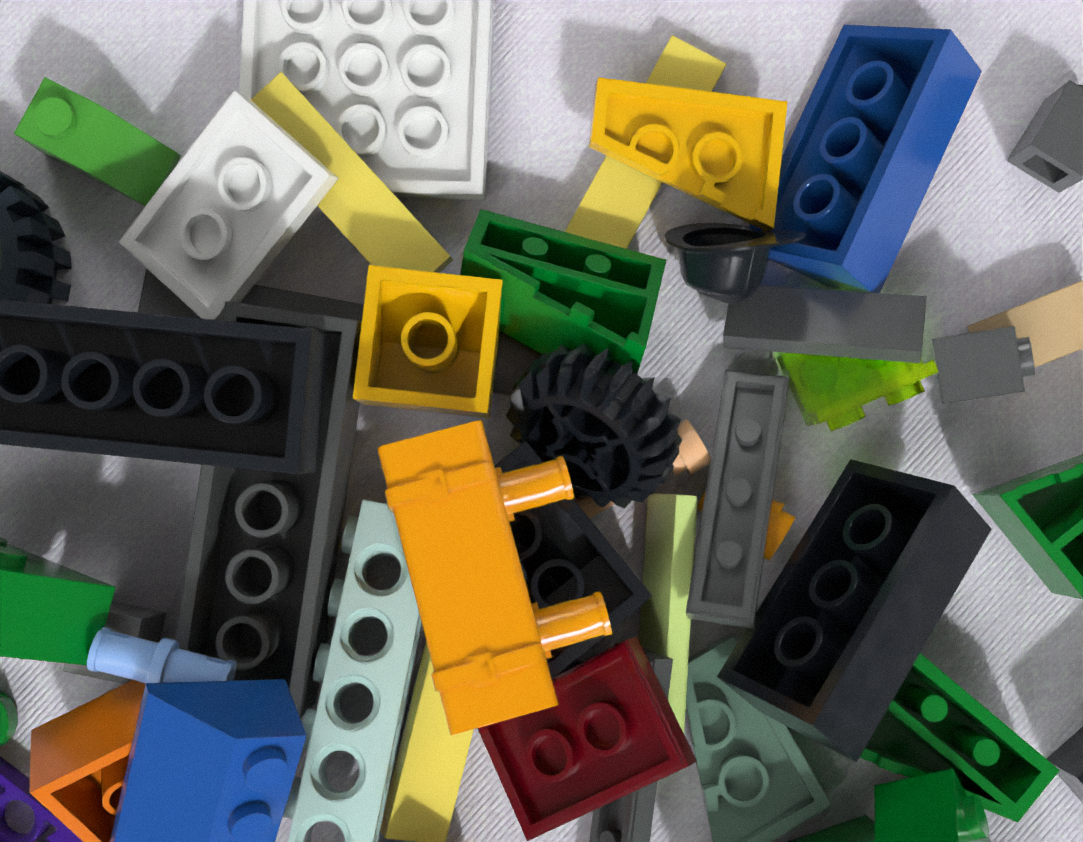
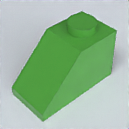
(95, 142)

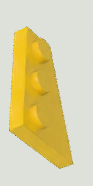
(696, 141)

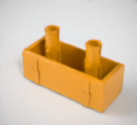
(468, 575)

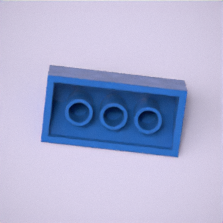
(869, 150)
(210, 763)

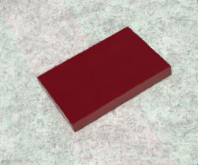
(593, 747)

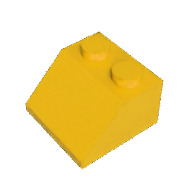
(428, 342)

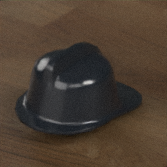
(726, 258)

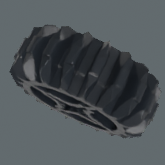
(601, 421)

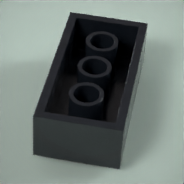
(856, 604)

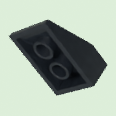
(568, 560)

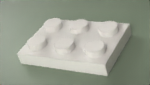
(227, 208)

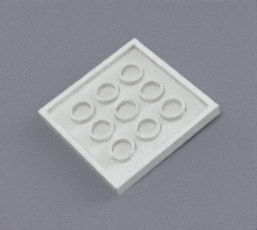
(390, 78)

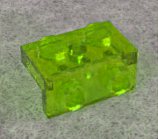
(837, 387)

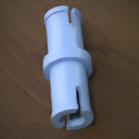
(154, 661)

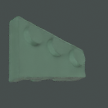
(746, 761)

